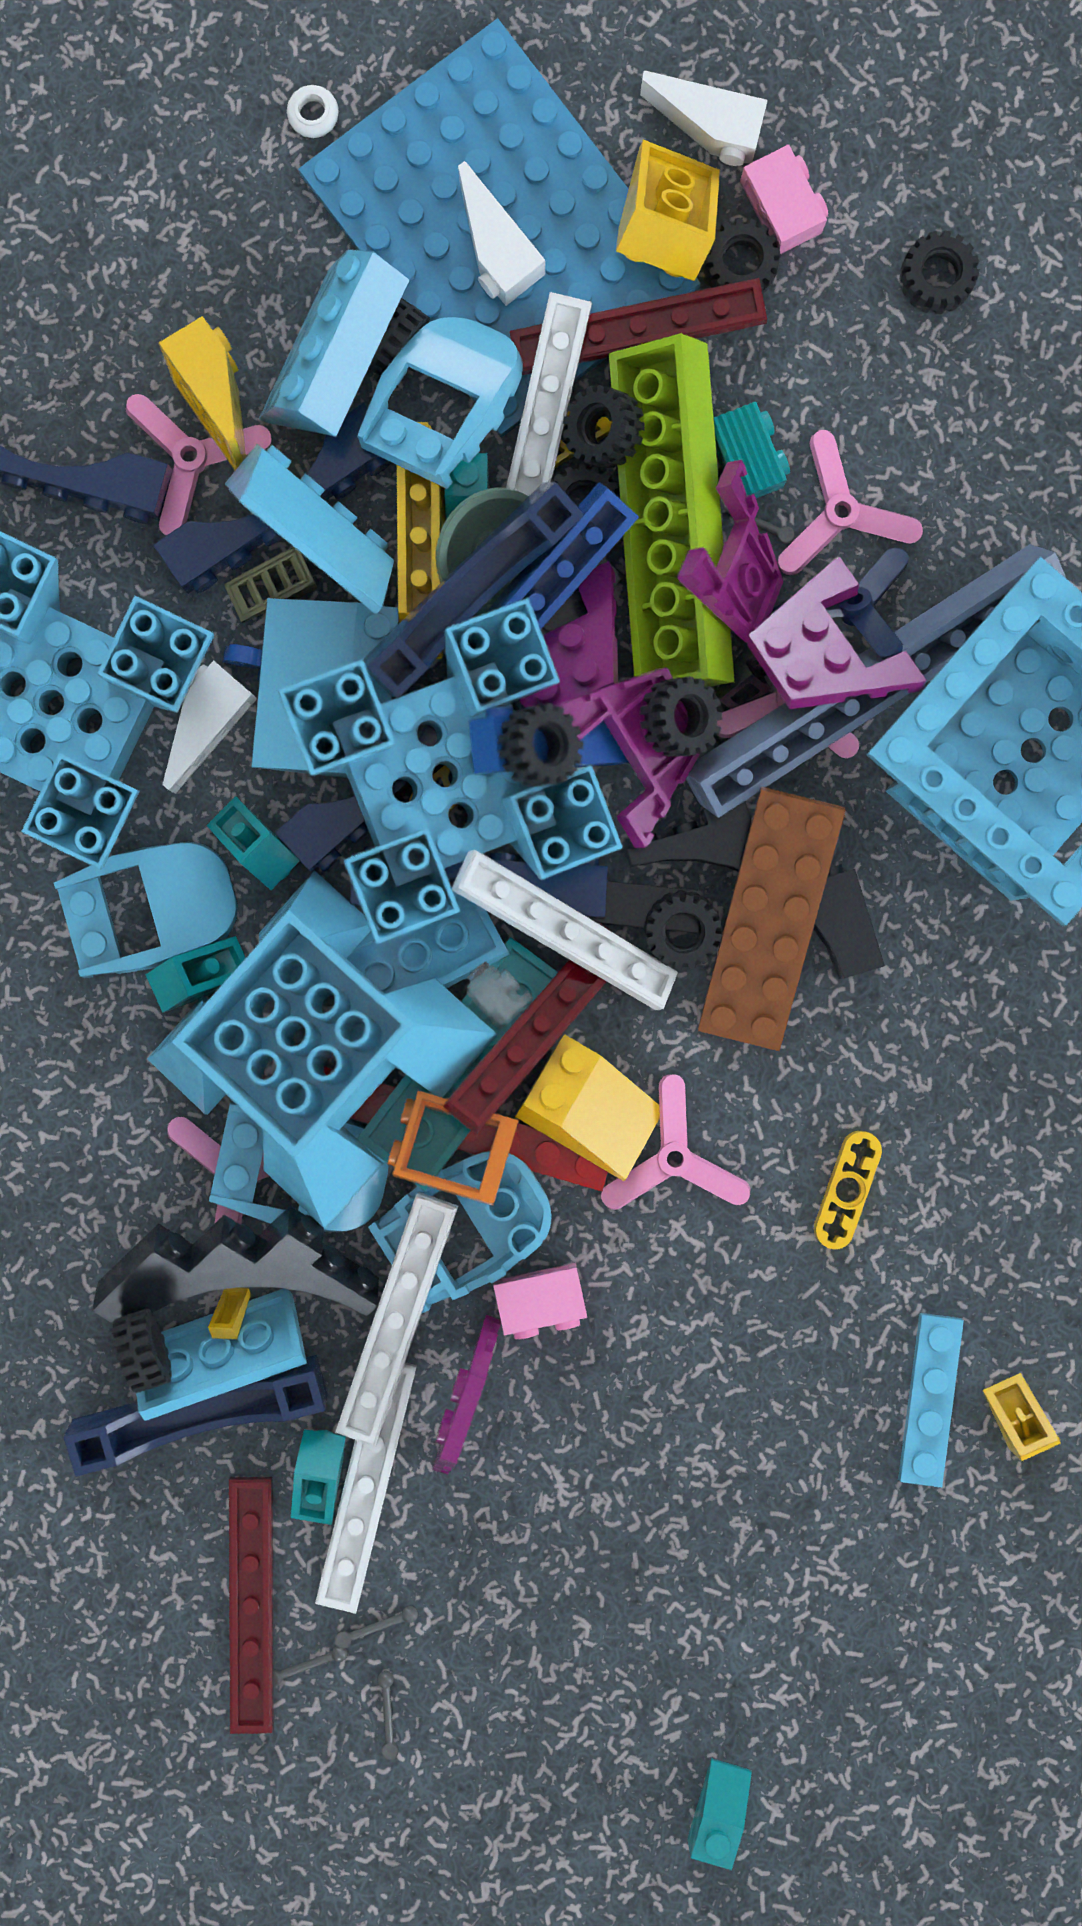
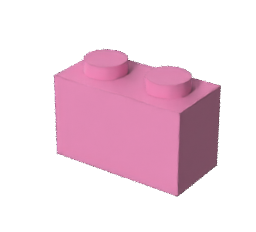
(784, 198)
(540, 1301)

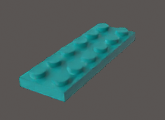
(440, 1132)

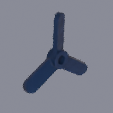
(860, 609)

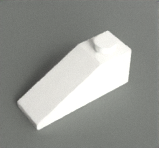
(715, 118)
(502, 251)
(207, 715)

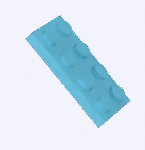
(439, 950)
(209, 1367)

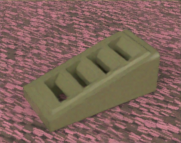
(277, 563)

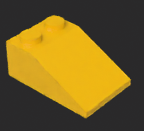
(669, 211)
(206, 379)
(590, 1108)

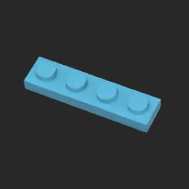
(930, 1400)

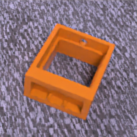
(495, 1165)

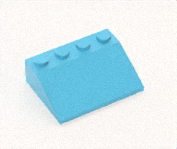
(335, 344)
(312, 525)
(299, 644)

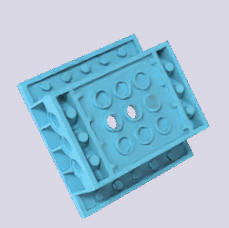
(974, 725)

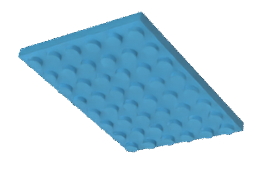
(401, 195)

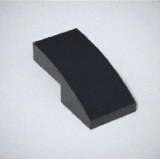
(748, 681)

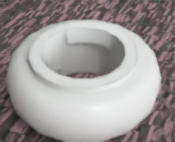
(318, 127)

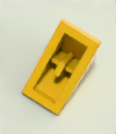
(1020, 1417)

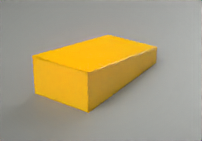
(229, 1313)

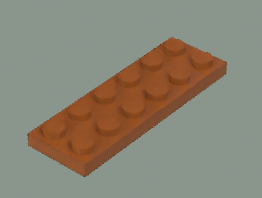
(771, 918)

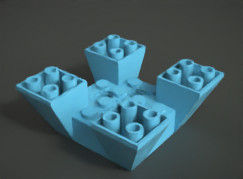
(120, 678)
(345, 726)
(300, 963)

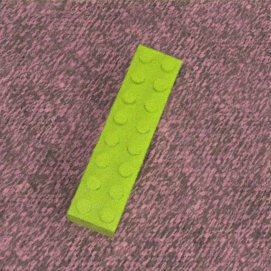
(678, 508)

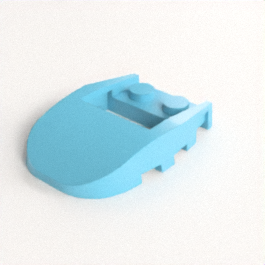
(463, 357)
(187, 898)
(239, 1170)
(509, 1227)

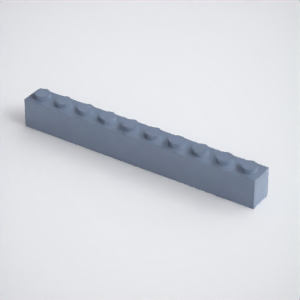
(795, 735)

